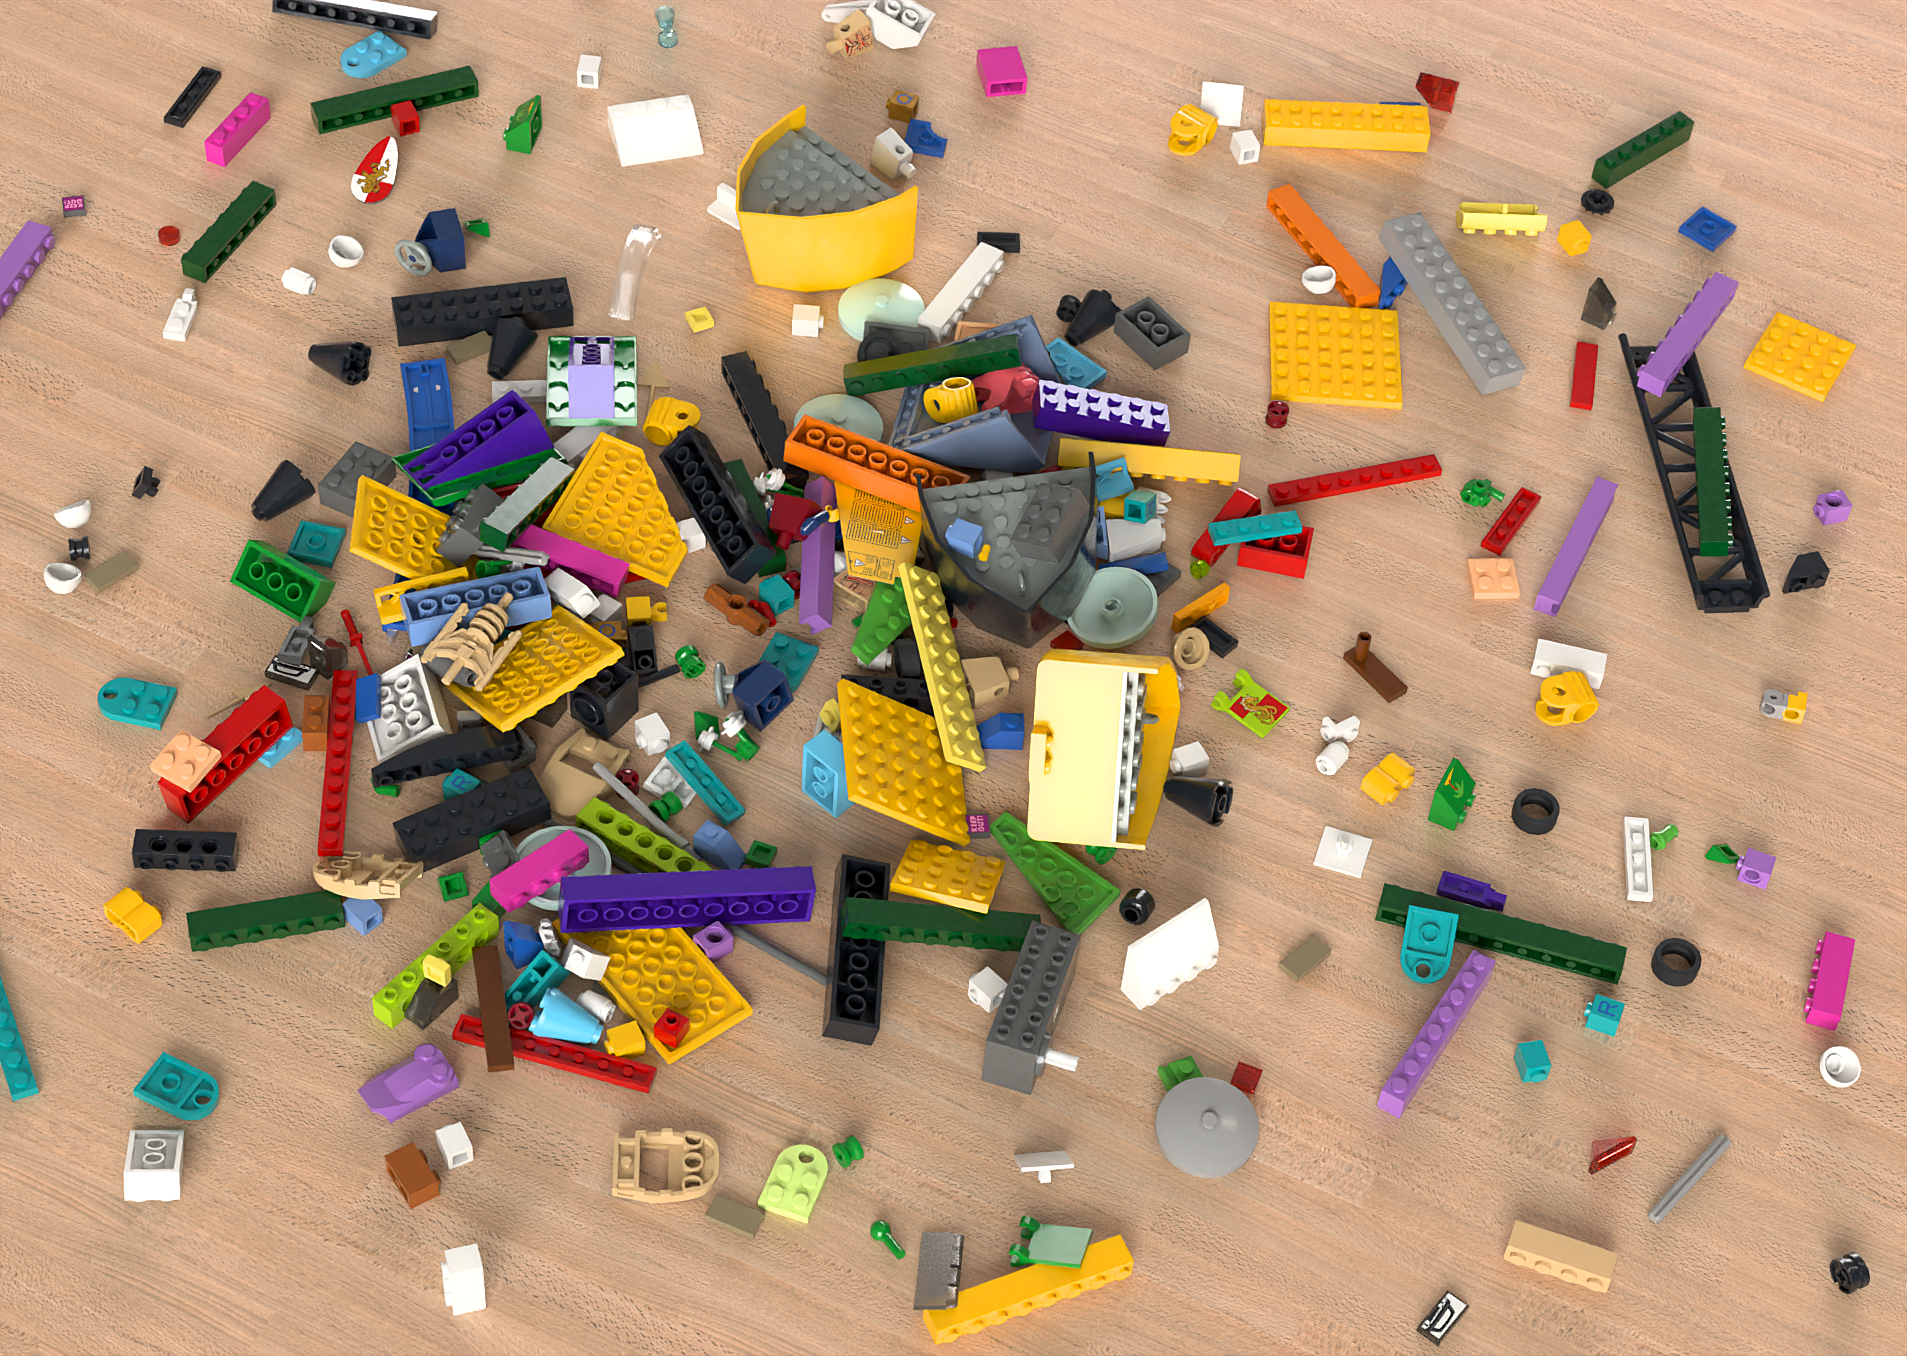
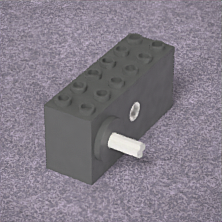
(1030, 1010)

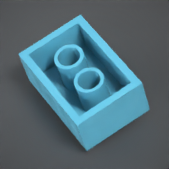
(825, 773)

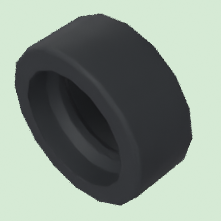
(875, 337)
(907, 658)
(1533, 825)
(1672, 976)

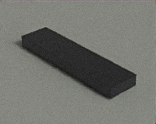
(192, 97)

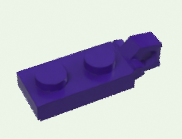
(1470, 891)

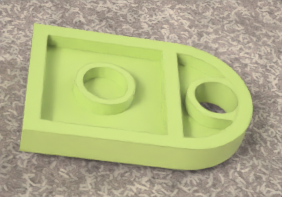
(795, 1185)

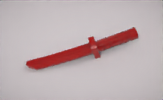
(355, 638)

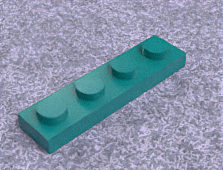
(1254, 528)
(705, 783)

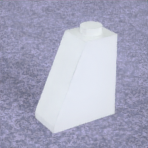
(1133, 539)
(571, 593)

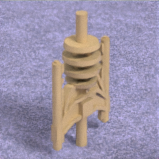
(474, 646)

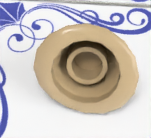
(1190, 649)

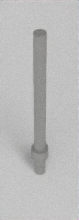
(679, 842)

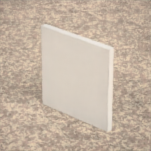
(1223, 102)
(1343, 852)
(1043, 1163)

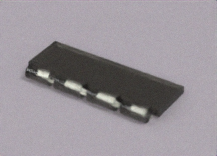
(939, 1271)

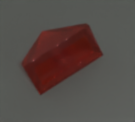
(1610, 1151)

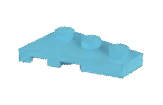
(1074, 366)

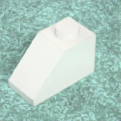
(584, 960)

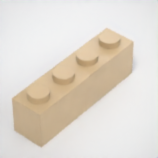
(1560, 1256)

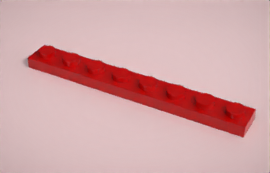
(1354, 480)
(564, 1056)

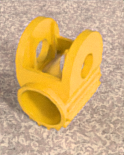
(1197, 129)
(955, 399)
(668, 418)
(1574, 699)

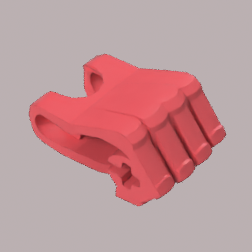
(1007, 389)

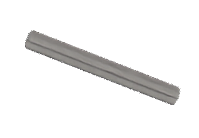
(514, 554)
(1689, 1178)

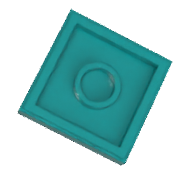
(316, 543)

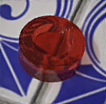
(169, 235)

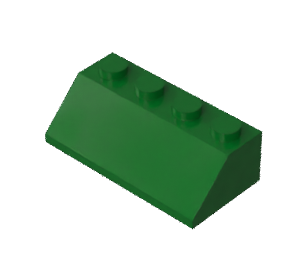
(281, 580)

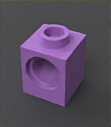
(1832, 507)
(1755, 868)
(714, 933)

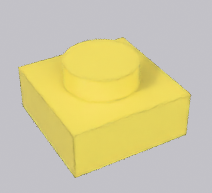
(699, 319)
(831, 715)
(437, 970)

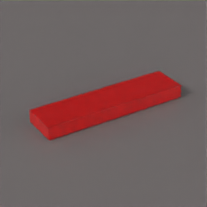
(1584, 376)
(1510, 521)

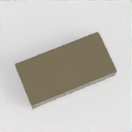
(469, 347)
(110, 572)
(1305, 958)
(734, 1216)

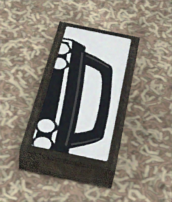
(295, 675)
(1442, 1318)

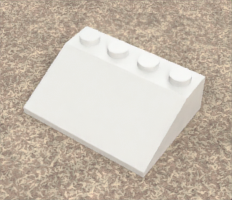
(654, 130)
(409, 710)
(1170, 955)

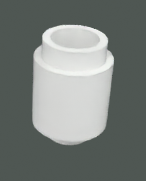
(299, 281)
(880, 663)
(1332, 758)
(596, 1005)

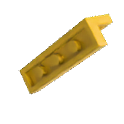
(390, 610)

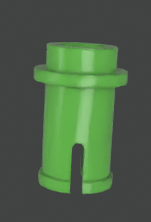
(1659, 839)

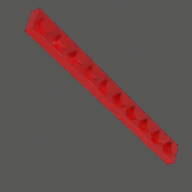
(338, 764)

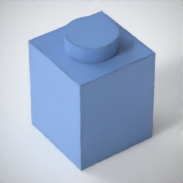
(965, 538)
(362, 914)

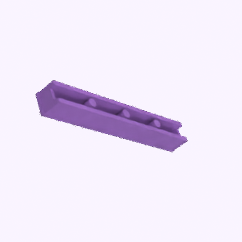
(1575, 547)
(818, 562)

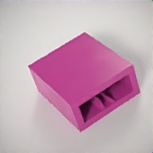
(1001, 71)

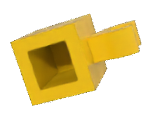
(639, 611)

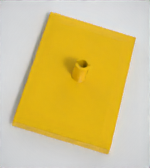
(401, 533)

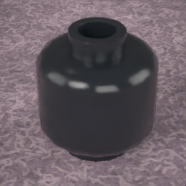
(1137, 906)

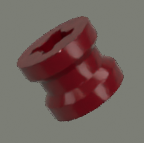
(1277, 414)
(793, 579)
(630, 779)
(517, 1017)

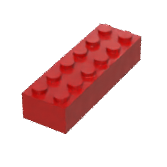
(241, 741)

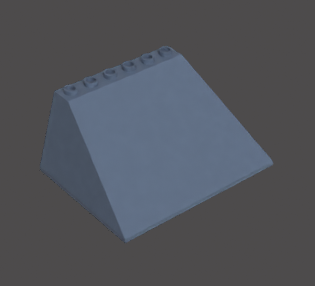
(986, 438)

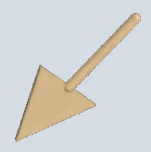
(653, 379)
(242, 694)

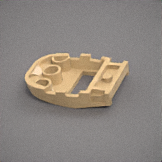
(573, 789)
(350, 872)
(691, 1165)

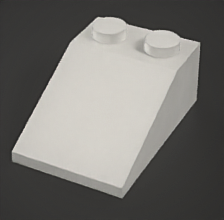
(154, 1165)

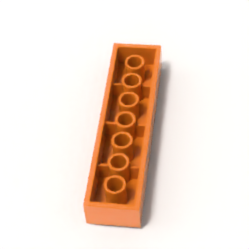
(865, 462)

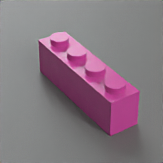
(237, 129)
(539, 871)
(1829, 980)

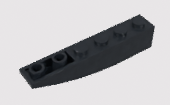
(448, 753)

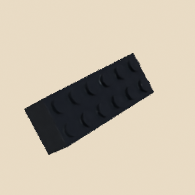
(458, 823)

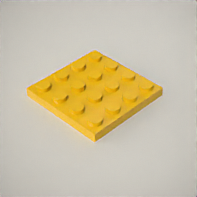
(1800, 356)
(948, 876)

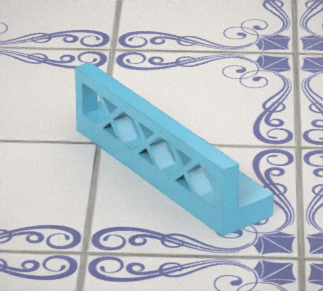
(1113, 484)

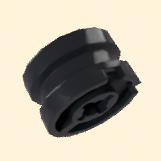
(1850, 1272)

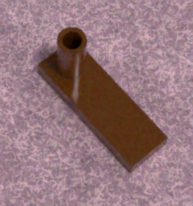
(1373, 670)

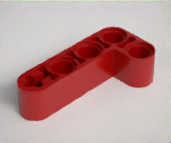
(1237, 507)

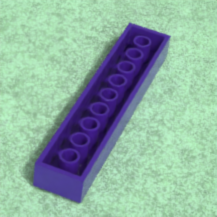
(686, 899)

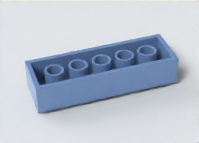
(430, 609)

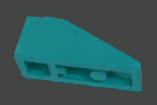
(532, 984)

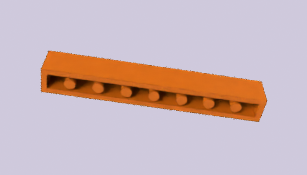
(1322, 246)

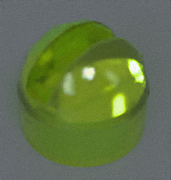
(1199, 569)

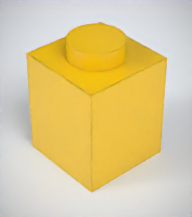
(1574, 238)
(625, 1041)

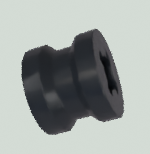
(1067, 307)
(79, 548)

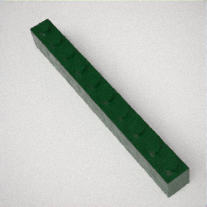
(1511, 935)

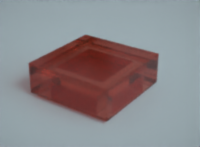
(1067, 642)
(1246, 1077)

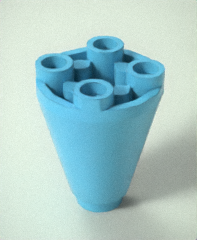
(565, 1020)

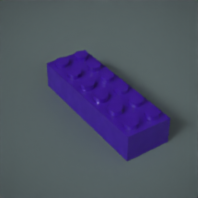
(1099, 415)

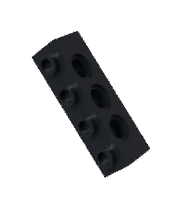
(903, 690)
(185, 850)

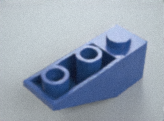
(1391, 284)

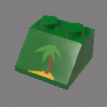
(524, 126)
(1452, 797)

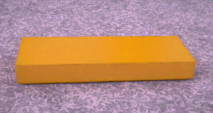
(1201, 607)

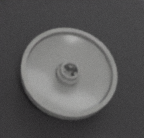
(1206, 1127)

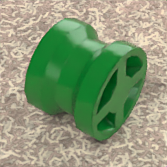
(1101, 853)
(848, 1151)

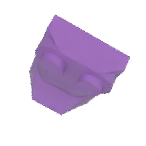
(410, 1084)

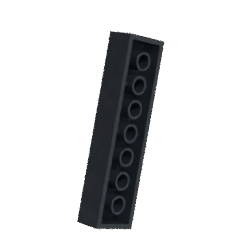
(472, 310)
(717, 504)
(855, 965)

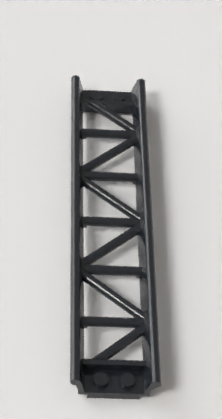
(1709, 594)

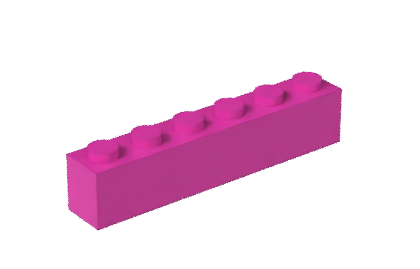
(581, 562)

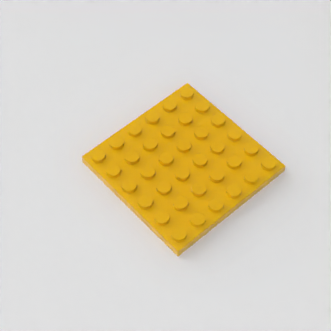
(1334, 355)
(540, 668)
(900, 763)

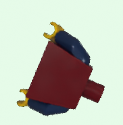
(796, 518)

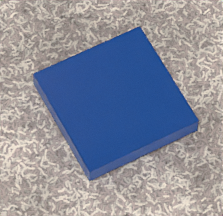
(1707, 229)

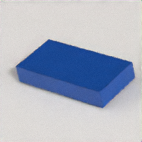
(368, 698)

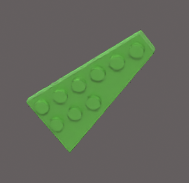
(883, 621)
(1063, 883)

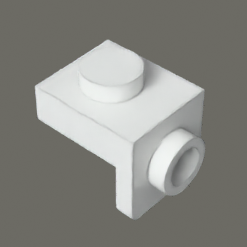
(1344, 731)

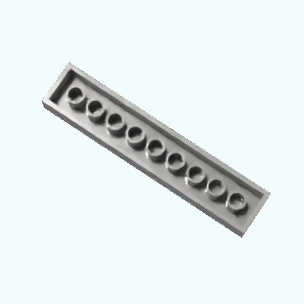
(1452, 303)

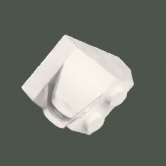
(892, 21)

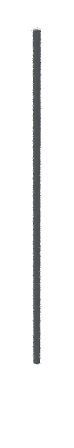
(735, 929)

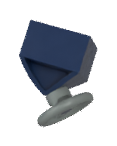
(436, 244)
(757, 690)

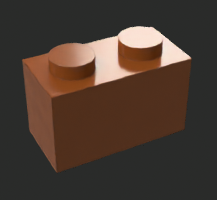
(315, 722)
(412, 1175)

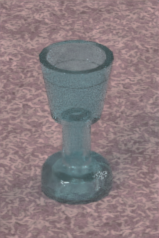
(665, 17)

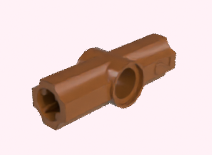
(736, 609)

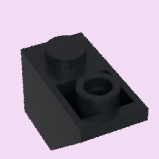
(1806, 573)
(642, 648)

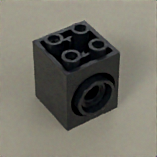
(606, 700)

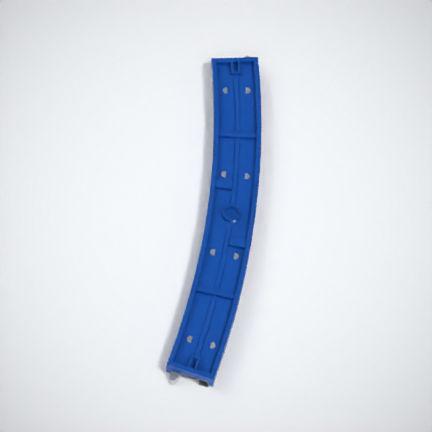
(429, 421)

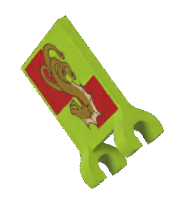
(1251, 705)

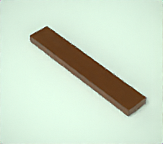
(492, 1008)

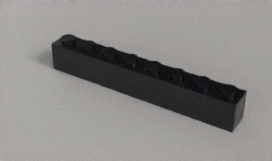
(364, 14)
(760, 415)

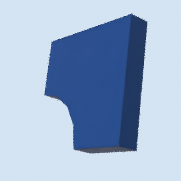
(923, 139)

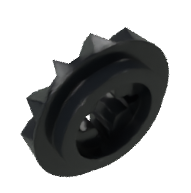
(1597, 196)

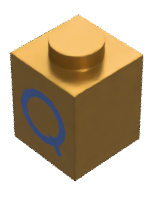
(902, 106)
(612, 630)

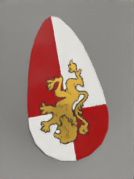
(376, 173)

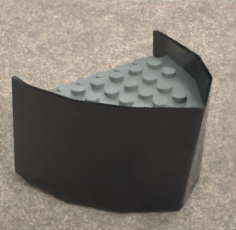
(1010, 593)

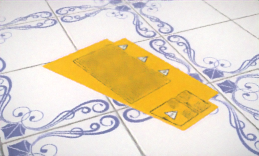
(873, 553)

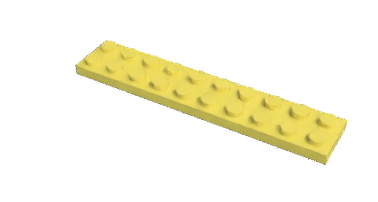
(942, 667)

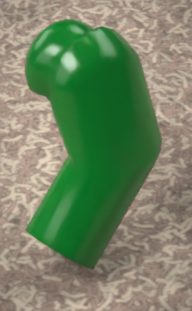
(391, 790)

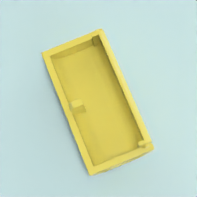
(1500, 217)

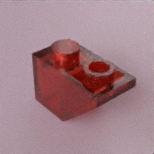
(1437, 91)

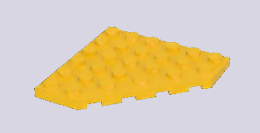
(620, 511)

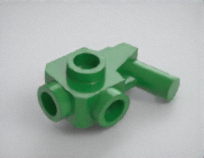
(1478, 491)

